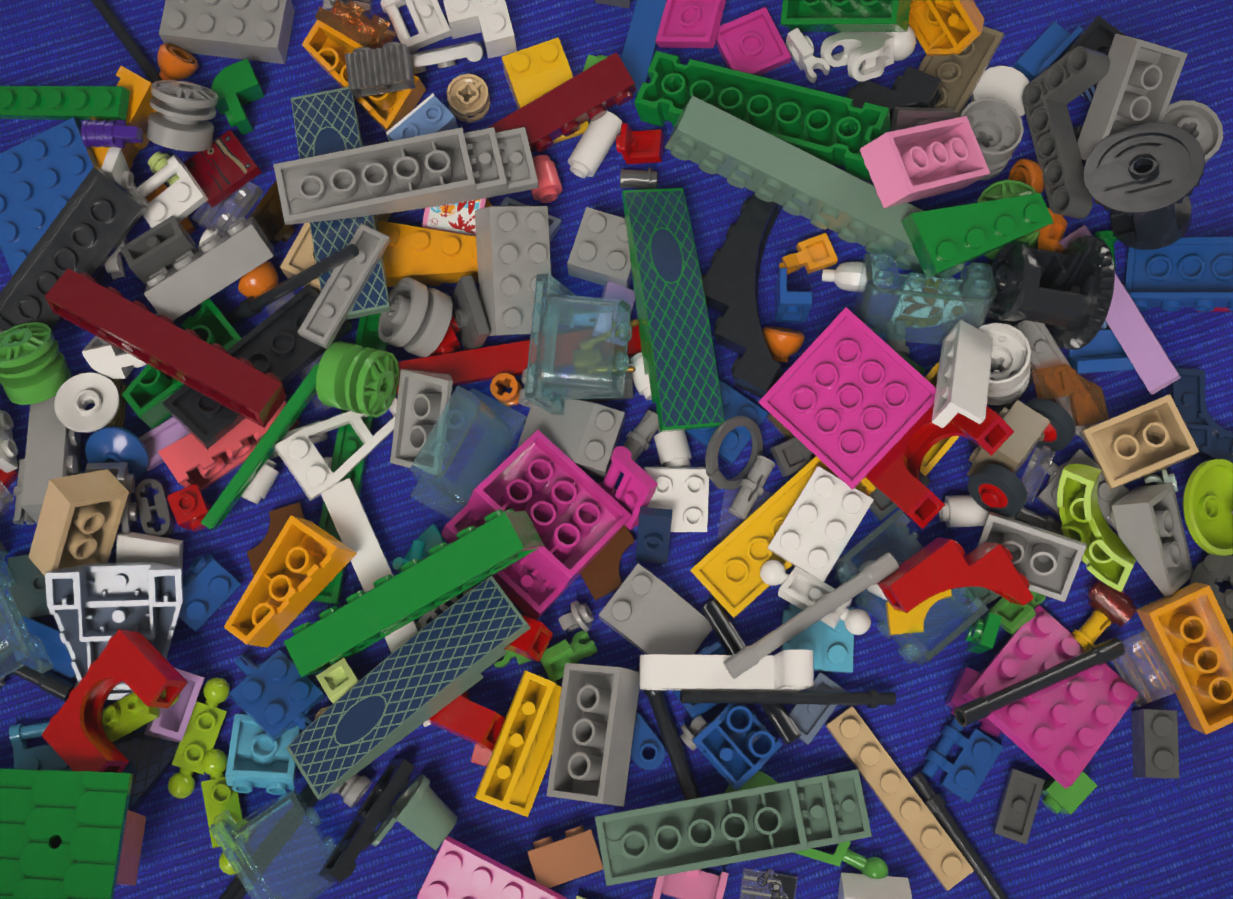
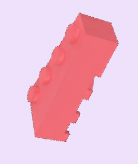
(196, 465)

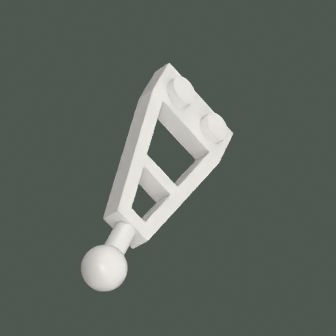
(307, 463)

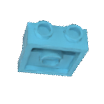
(830, 645)
(258, 760)

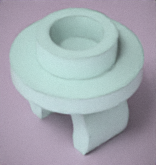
(1166, 478)

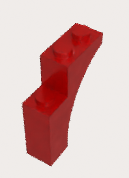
(944, 567)

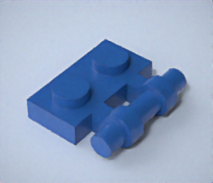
(970, 765)

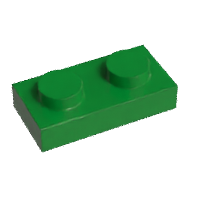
(983, 633)

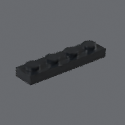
(360, 831)

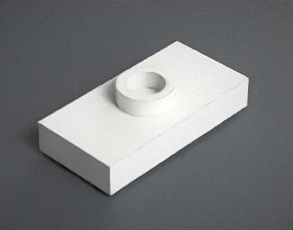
(117, 168)

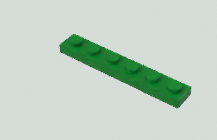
(64, 102)

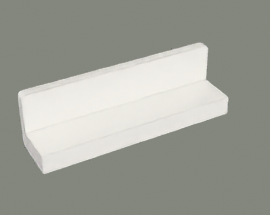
(963, 375)

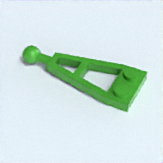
(872, 867)

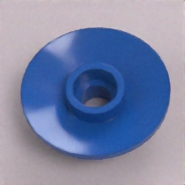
(120, 446)

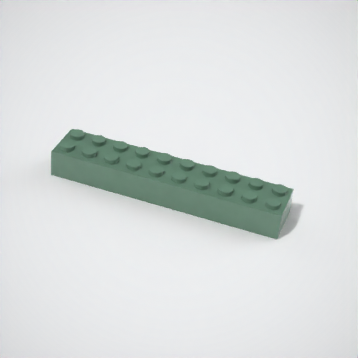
(794, 181)

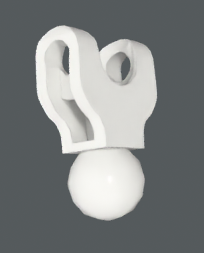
(868, 51)

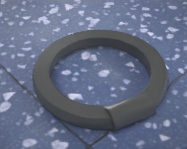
(711, 457)

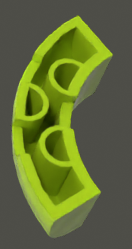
(1083, 521)

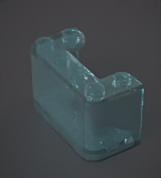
(943, 620)

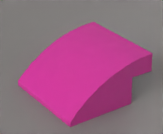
(566, 509)

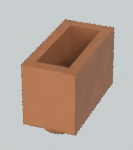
(566, 858)

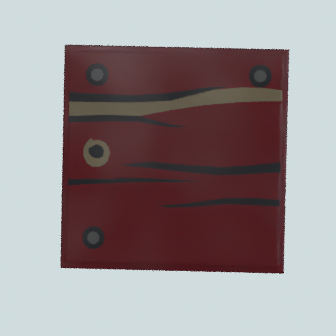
(222, 168)

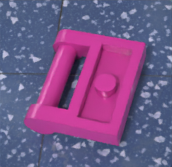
(635, 487)

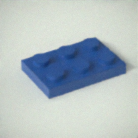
(736, 440)

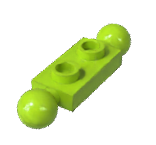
(128, 716)
(198, 737)
(219, 797)

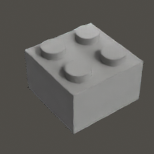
(601, 250)

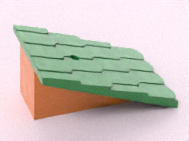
(67, 834)

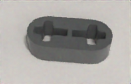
(161, 506)

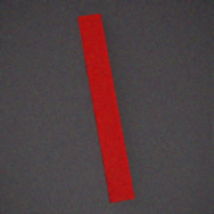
(487, 362)

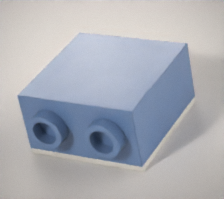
(425, 119)

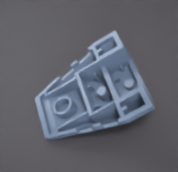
(101, 598)

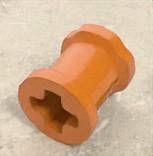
(505, 380)

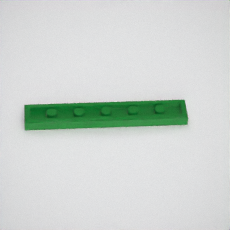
(262, 452)

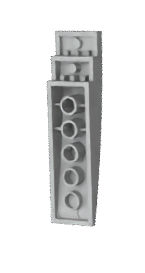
(406, 175)

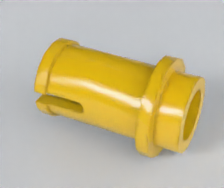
(1091, 630)

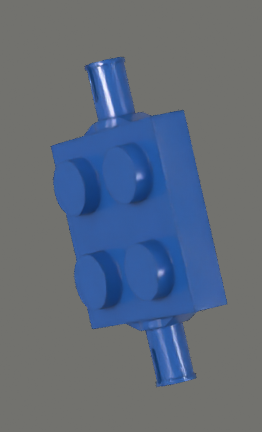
(275, 694)

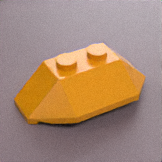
(945, 25)

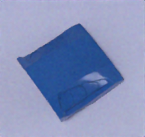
(736, 744)

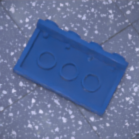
(1183, 274)

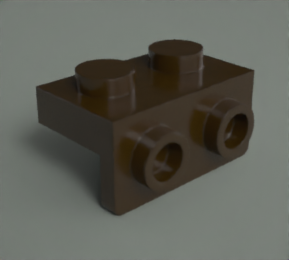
(270, 216)

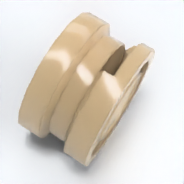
(468, 97)

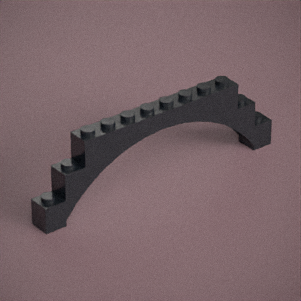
(735, 267)

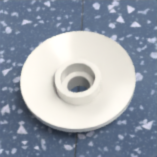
(84, 390)

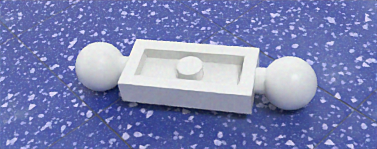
(804, 590)

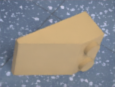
(1140, 442)

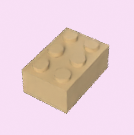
(78, 521)

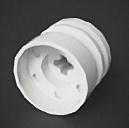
(1012, 356)

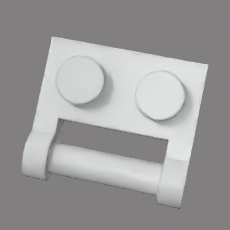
(427, 19)
(177, 200)

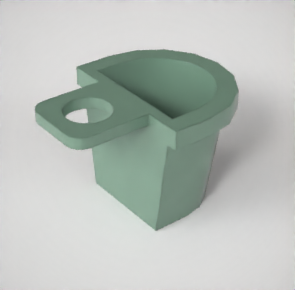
(421, 813)

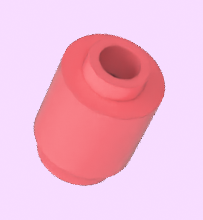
(548, 180)

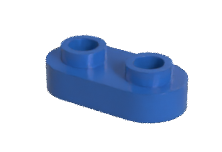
(643, 738)

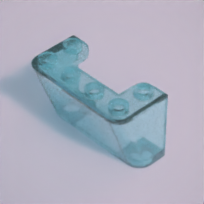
(918, 305)

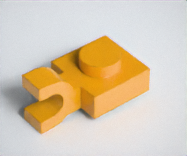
(812, 253)

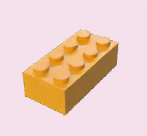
(1197, 651)

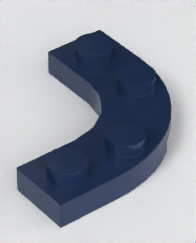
(1189, 399)

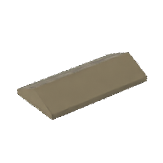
(962, 71)

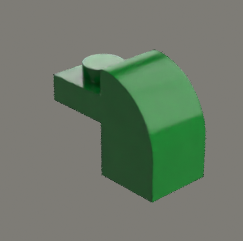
(237, 87)

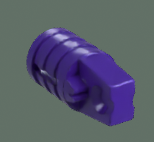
(109, 133)

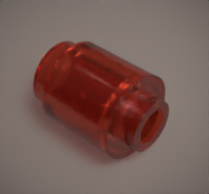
(1112, 603)

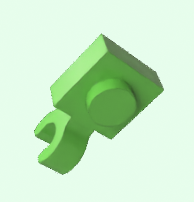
(1014, 614)
(561, 653)

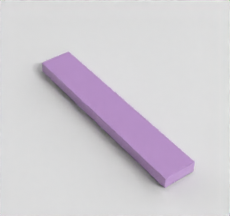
(1135, 334)

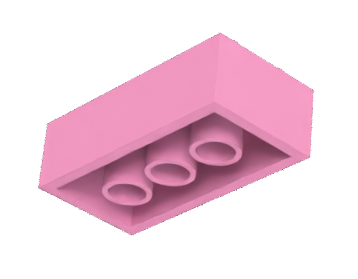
(924, 161)

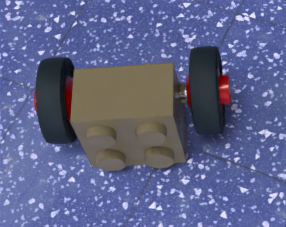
(993, 477)

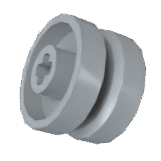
(1198, 121)
(416, 317)

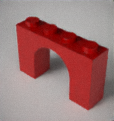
(899, 470)
(478, 722)
(77, 727)

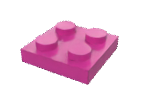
(690, 23)
(752, 44)

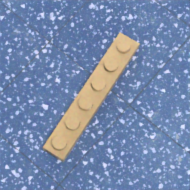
(899, 798)

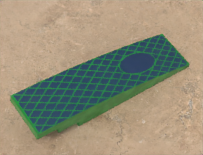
(672, 310)

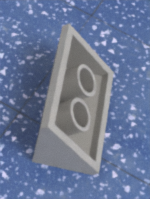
(418, 408)
(1040, 555)

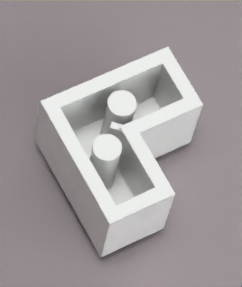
(483, 17)

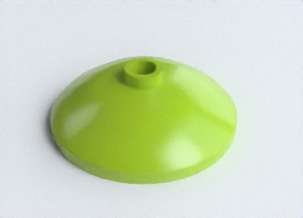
(1209, 506)

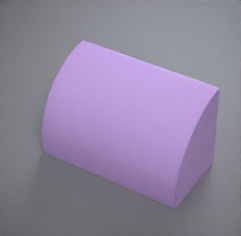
(174, 721)

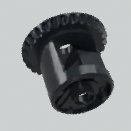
(1146, 182)
(1058, 289)

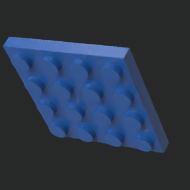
(37, 184)

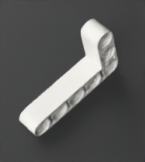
(782, 672)

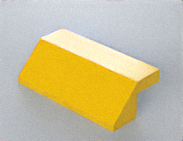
(522, 747)

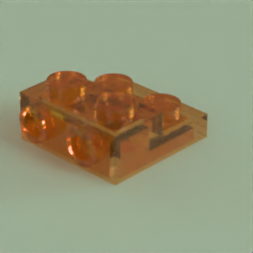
(357, 26)

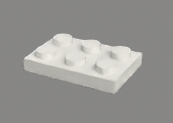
(820, 524)

